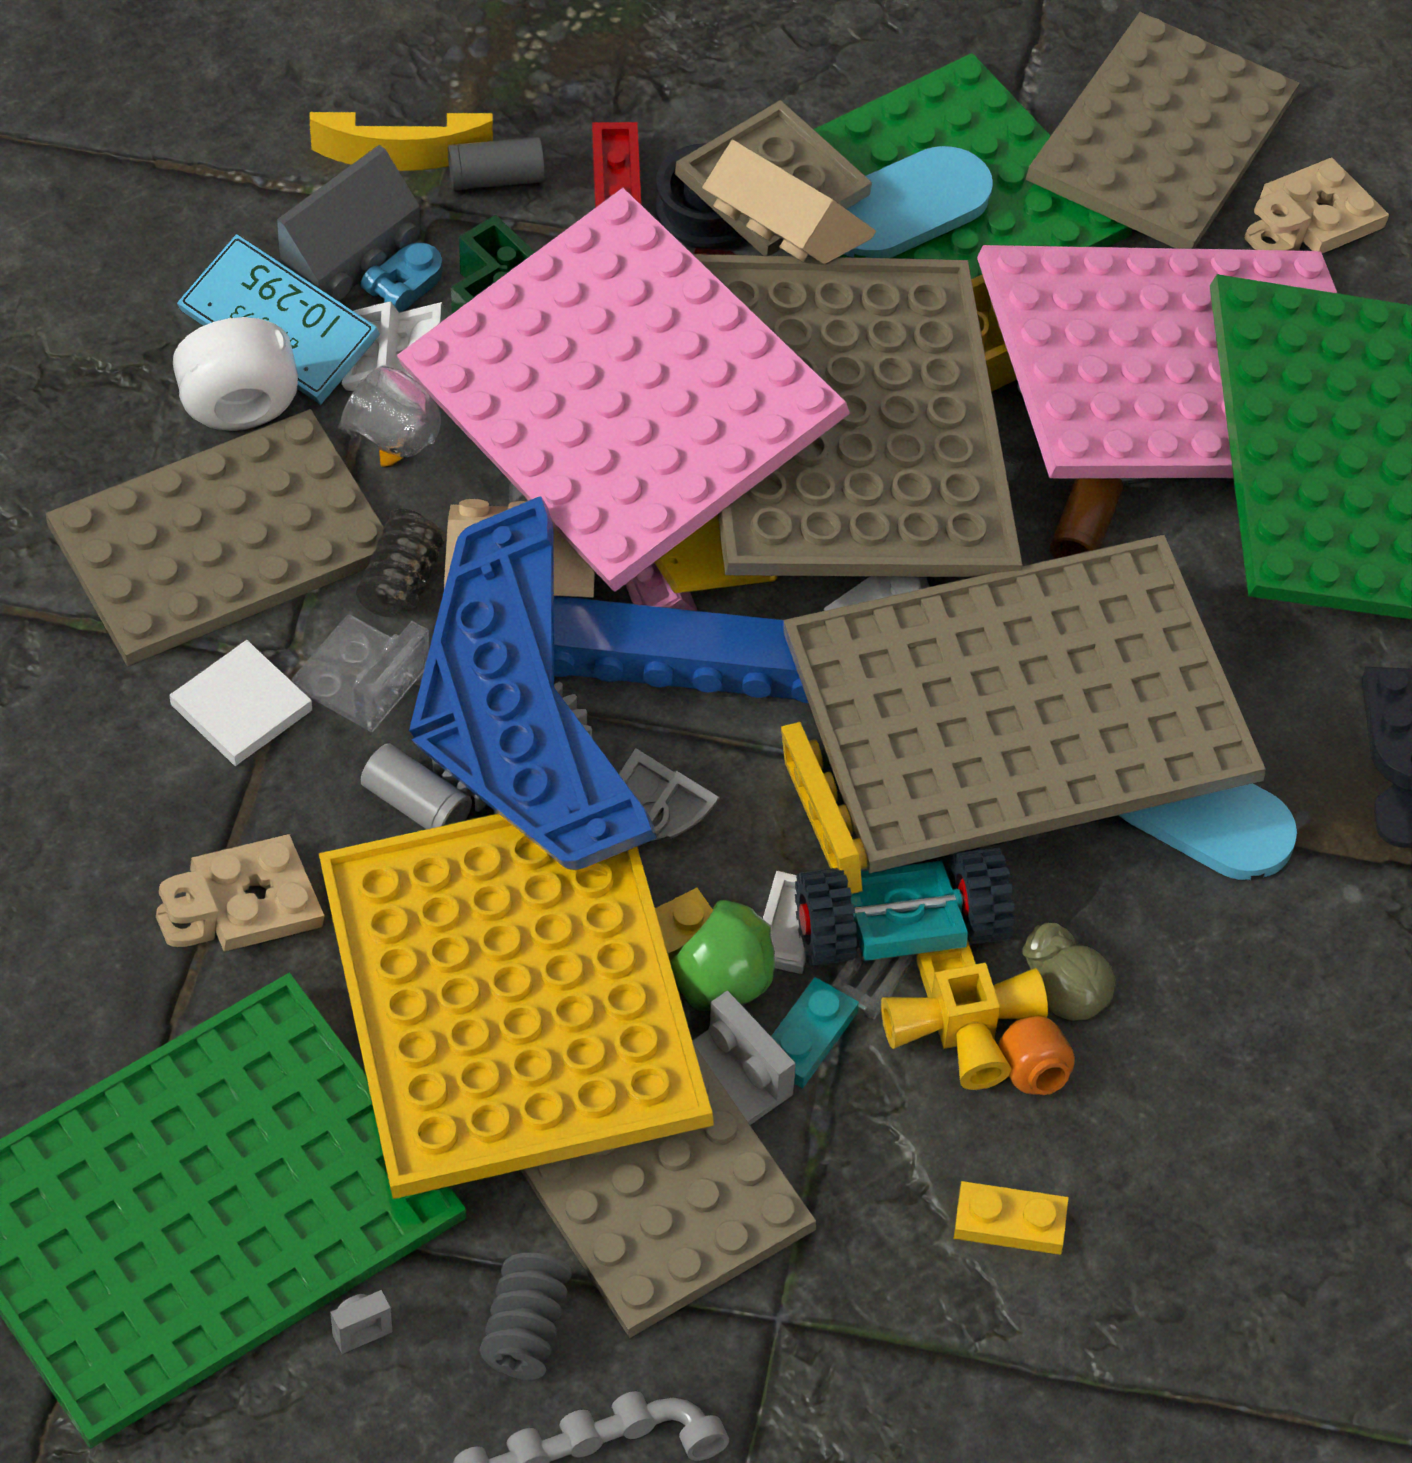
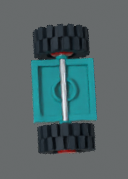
(905, 908)

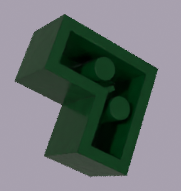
(485, 257)

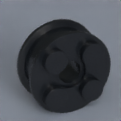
(685, 212)

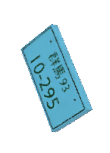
(251, 284)

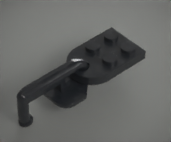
(1390, 741)

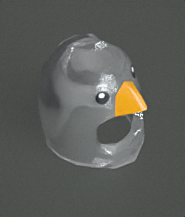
(392, 413)

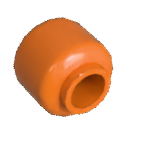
(1037, 1055)

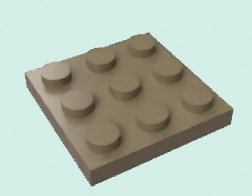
(787, 143)

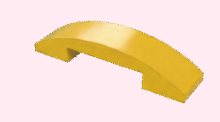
(408, 146)

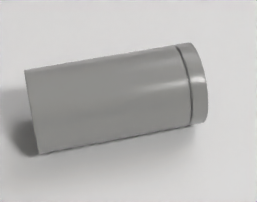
(414, 789)

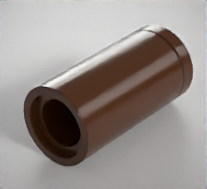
(1086, 516)

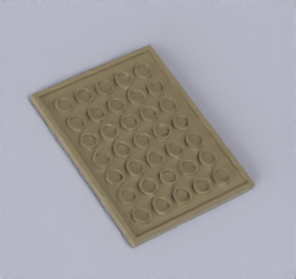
(918, 461)

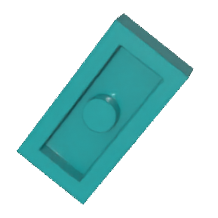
(814, 1027)

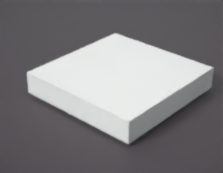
(241, 702)

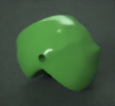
(726, 954)

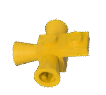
(964, 1012)

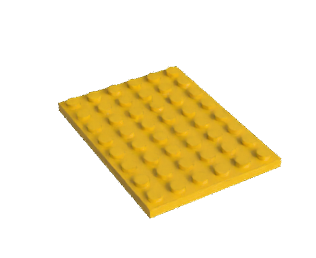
(508, 1003)

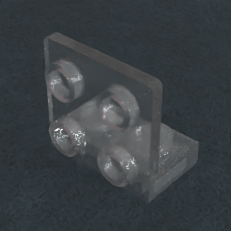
(364, 670)

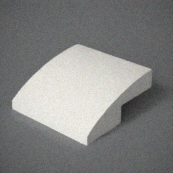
(396, 333)

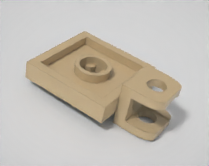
(1293, 216)
(219, 904)

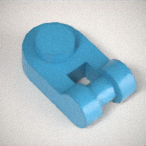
(414, 267)

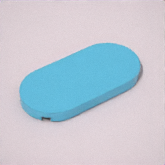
(922, 199)
(1230, 830)

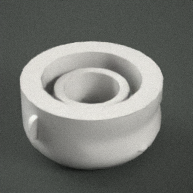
(236, 373)

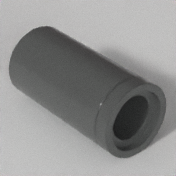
(496, 163)

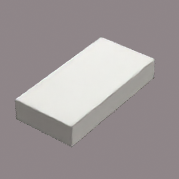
(784, 927)

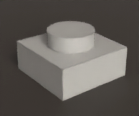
(361, 1320)

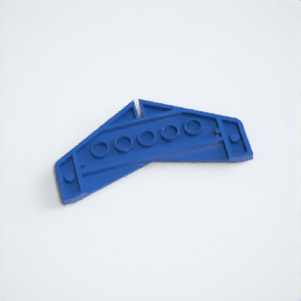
(493, 705)

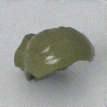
(1074, 975)

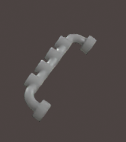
(633, 1418)

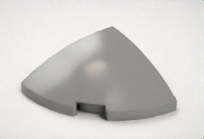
(667, 796)

